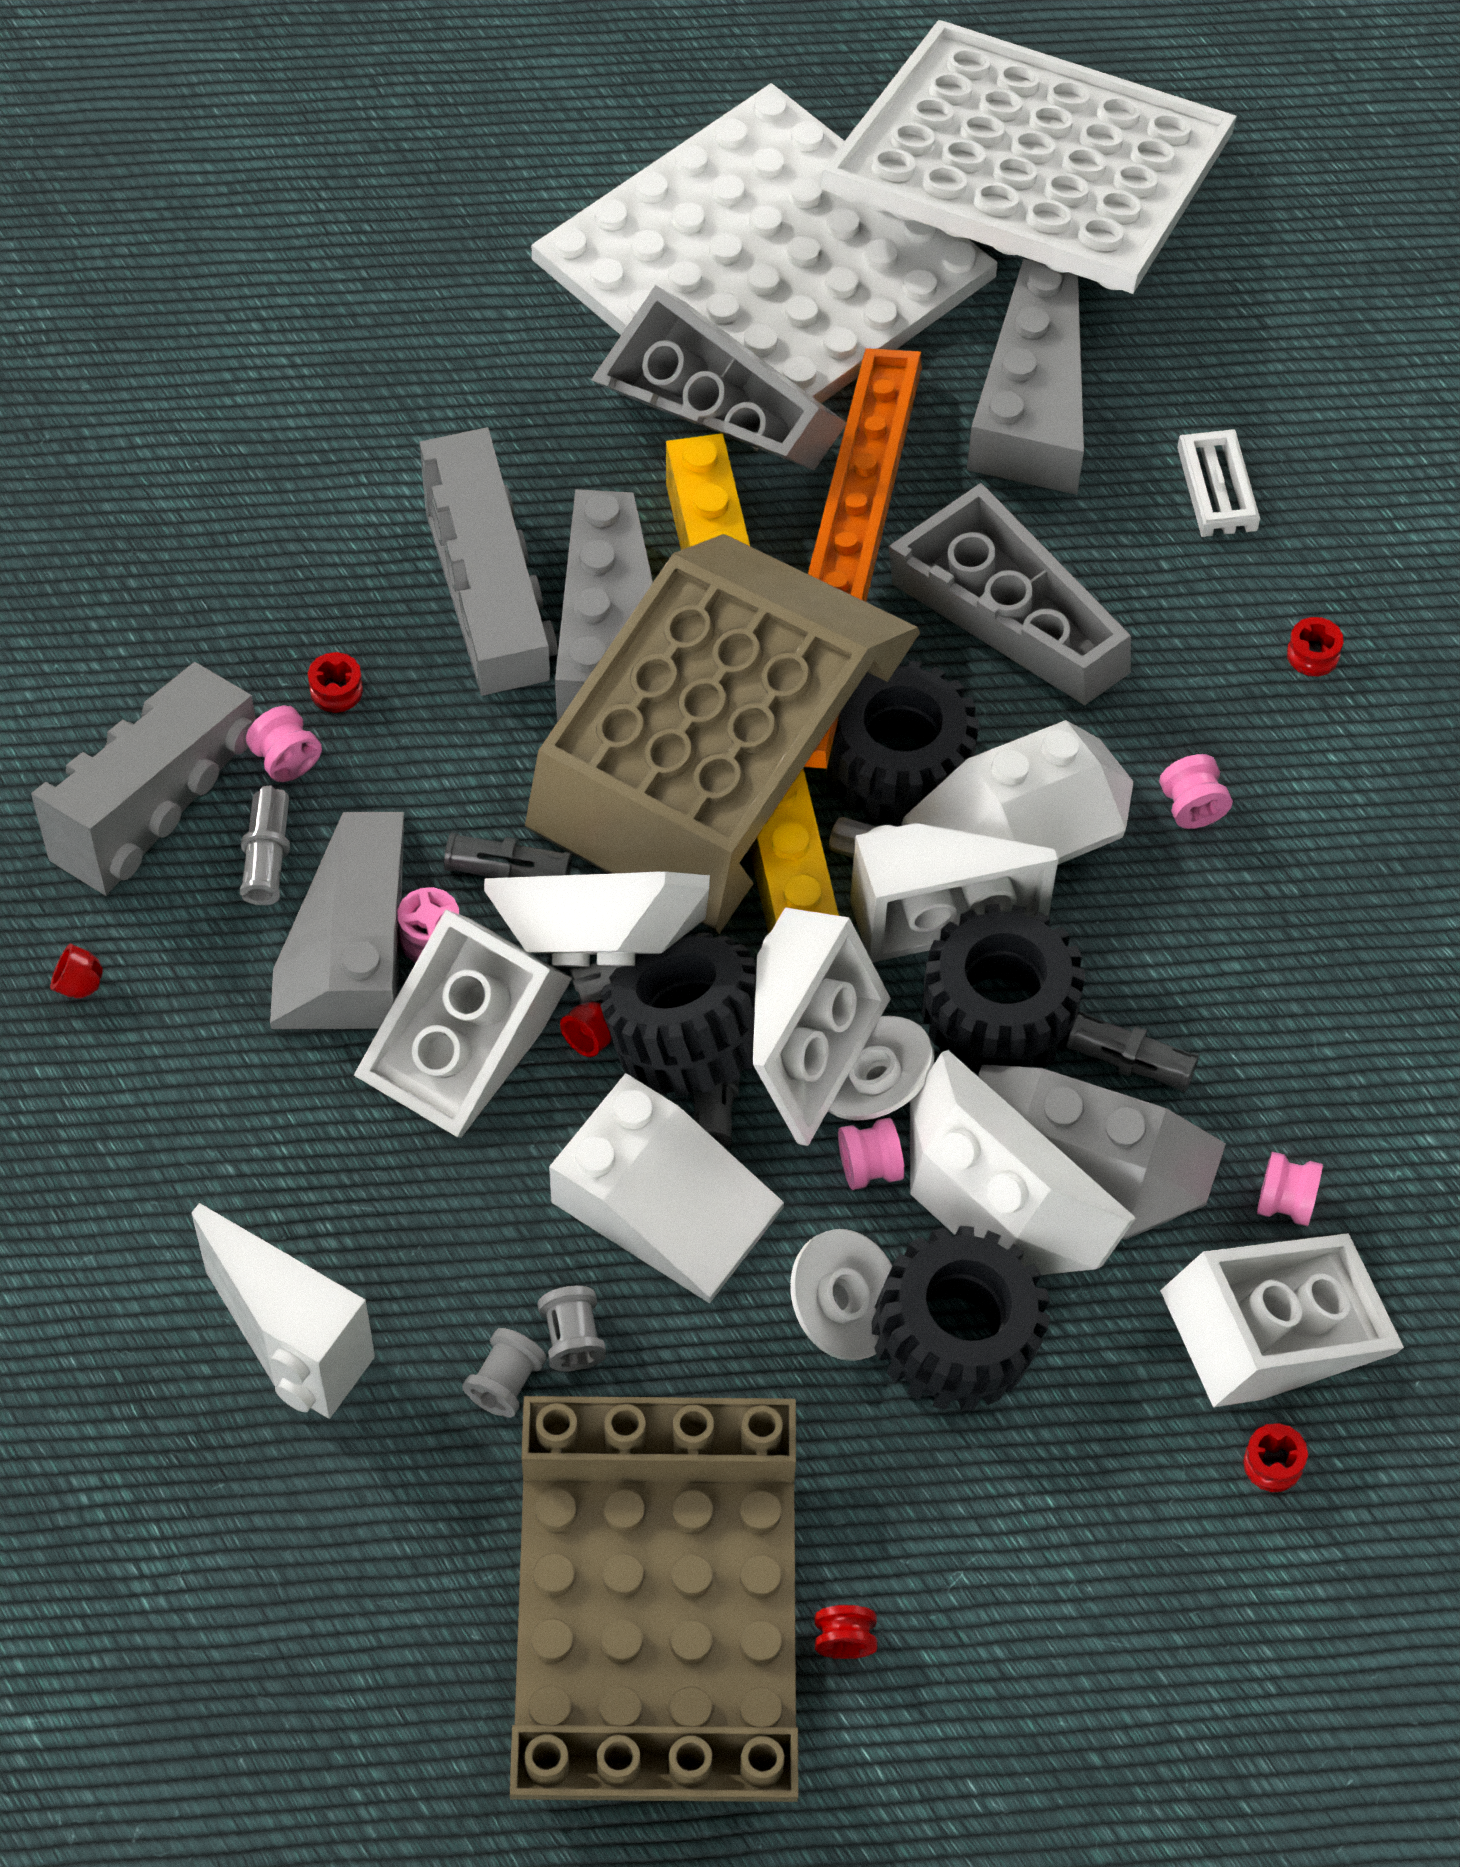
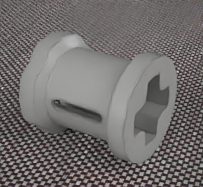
(572, 1328)
(504, 1372)

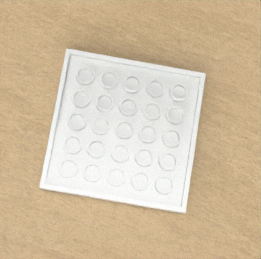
(1030, 155)
(764, 251)

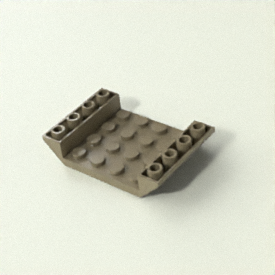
(705, 716)
(656, 1601)

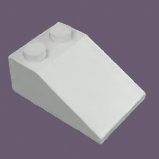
(924, 876)
(812, 1013)
(461, 1023)
(662, 1189)
(1278, 1316)
(297, 1321)

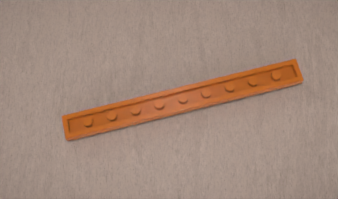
(864, 482)

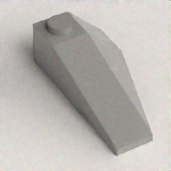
(346, 938)

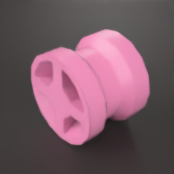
(283, 743)
(1195, 791)
(420, 911)
(871, 1153)
(1289, 1189)

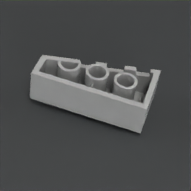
(705, 376)
(1012, 594)
(143, 778)

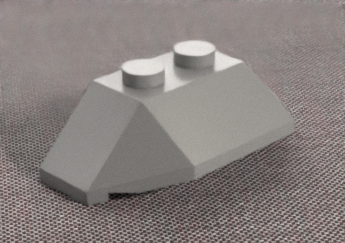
(1128, 1146)

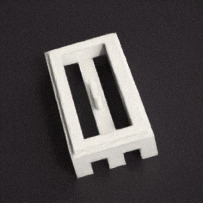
(1225, 516)

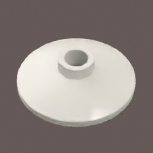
(886, 1071)
(853, 1271)

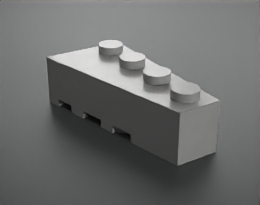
(1032, 397)
(485, 562)
(602, 585)

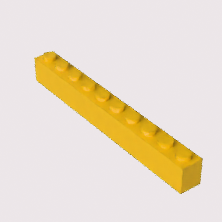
(788, 849)

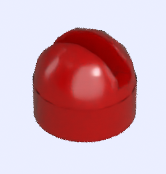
(76, 973)
(586, 1029)

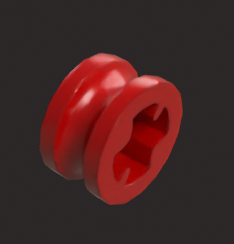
(1311, 662)
(337, 667)
(1274, 1438)
(846, 1632)

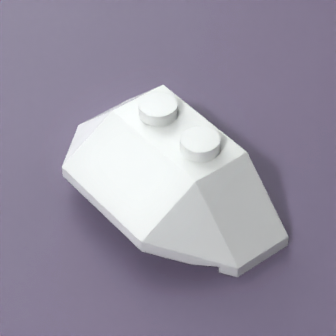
(1039, 790)
(600, 913)
(997, 1173)

